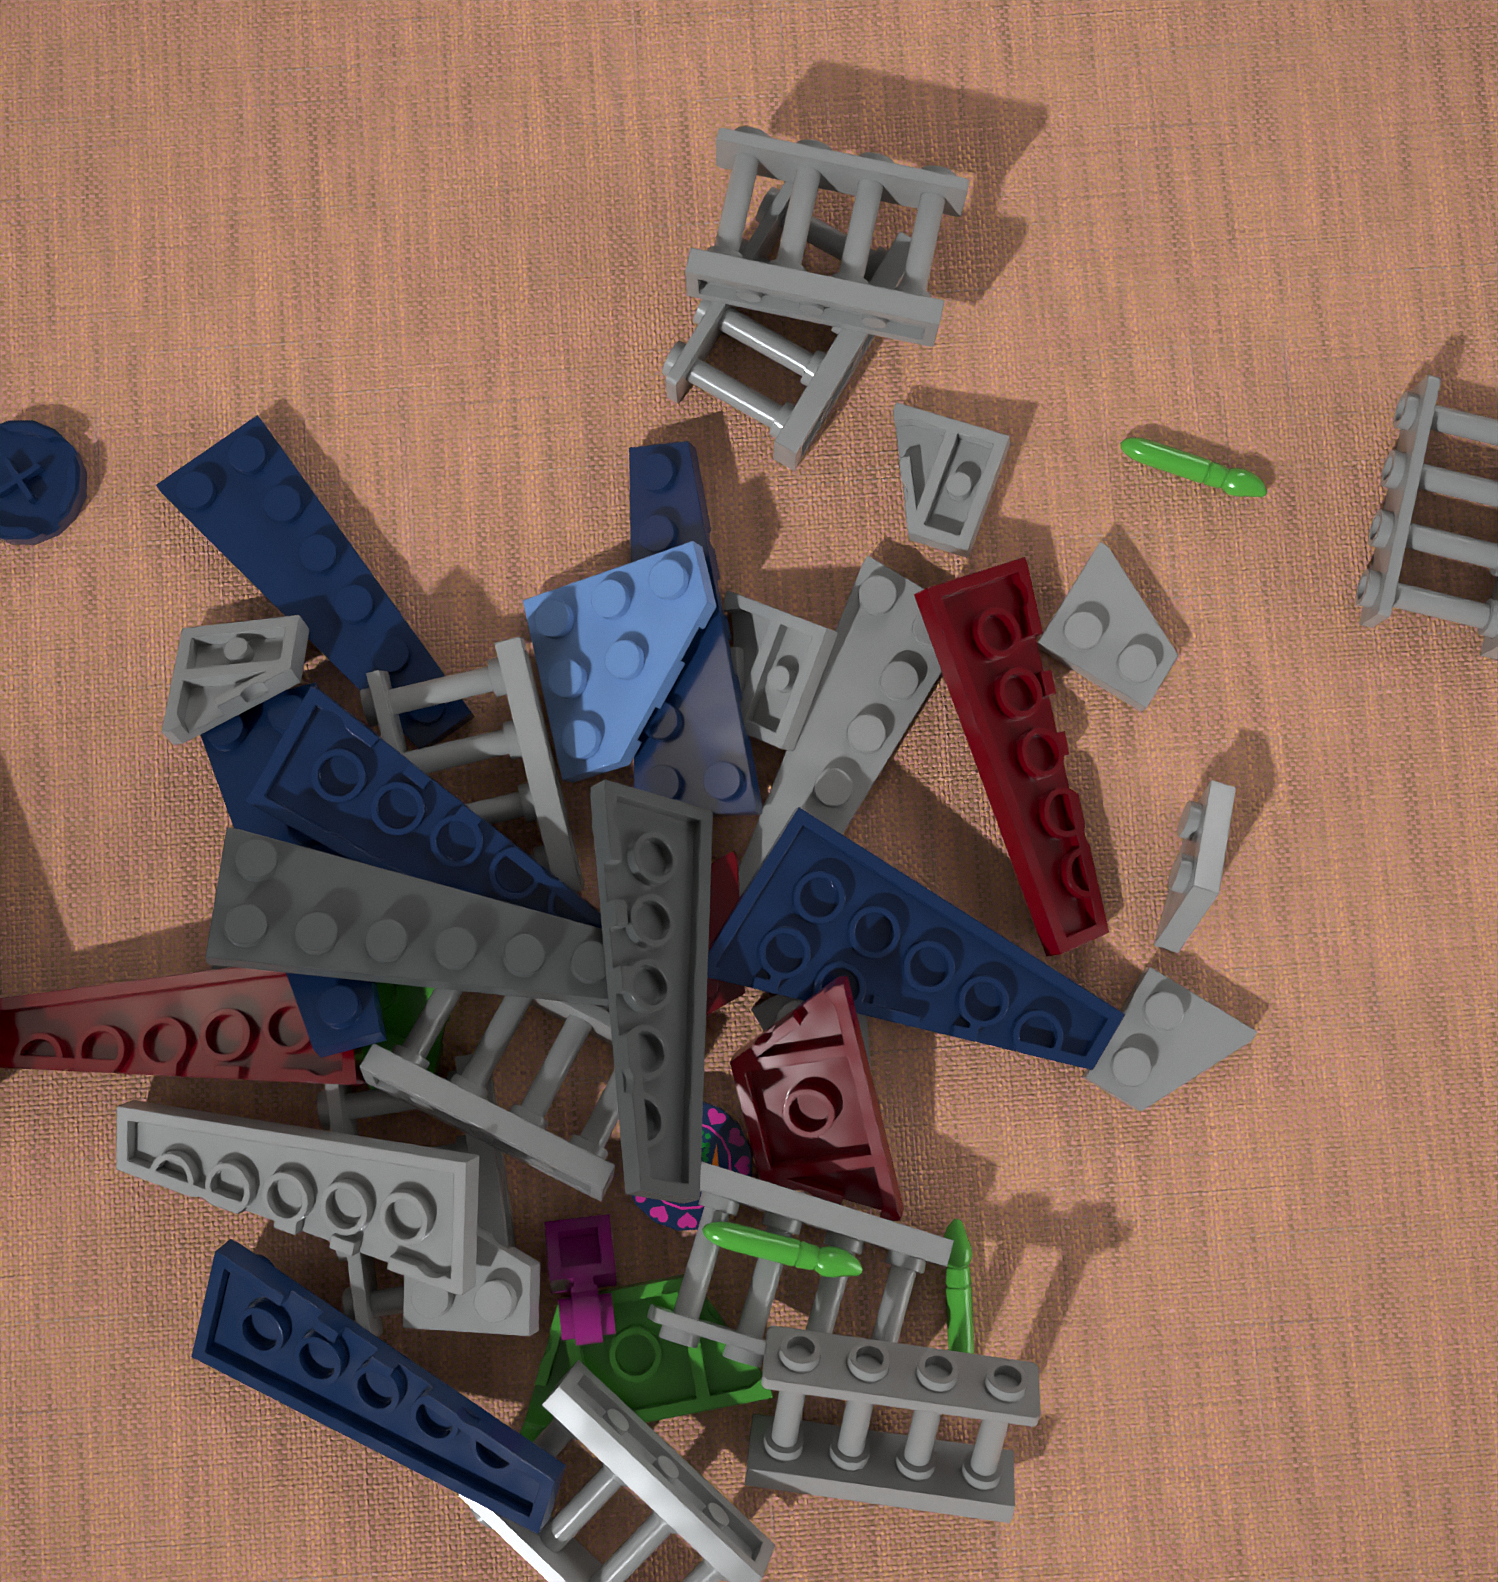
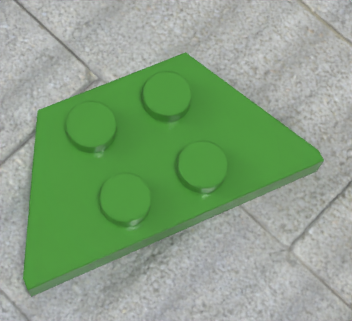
(641, 1368)

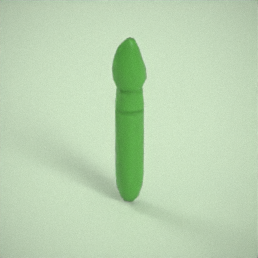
(1233, 481)
(826, 1261)
(959, 1291)

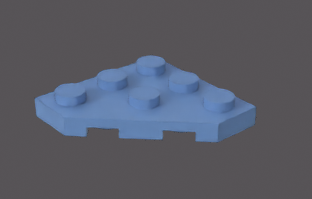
(614, 652)

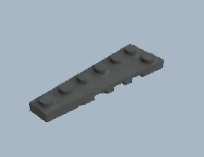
(355, 921)
(655, 943)

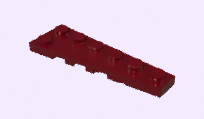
(995, 675)
(173, 1025)

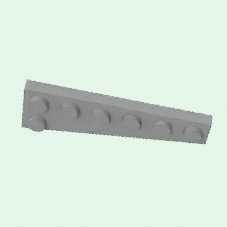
(859, 711)
(353, 1190)

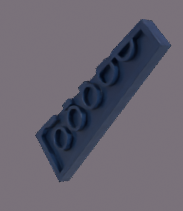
(287, 544)
(698, 738)
(382, 810)
(334, 1010)
(333, 1370)

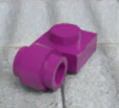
(581, 1262)

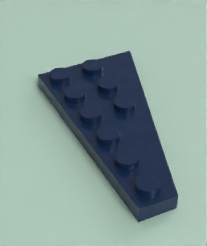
(909, 955)

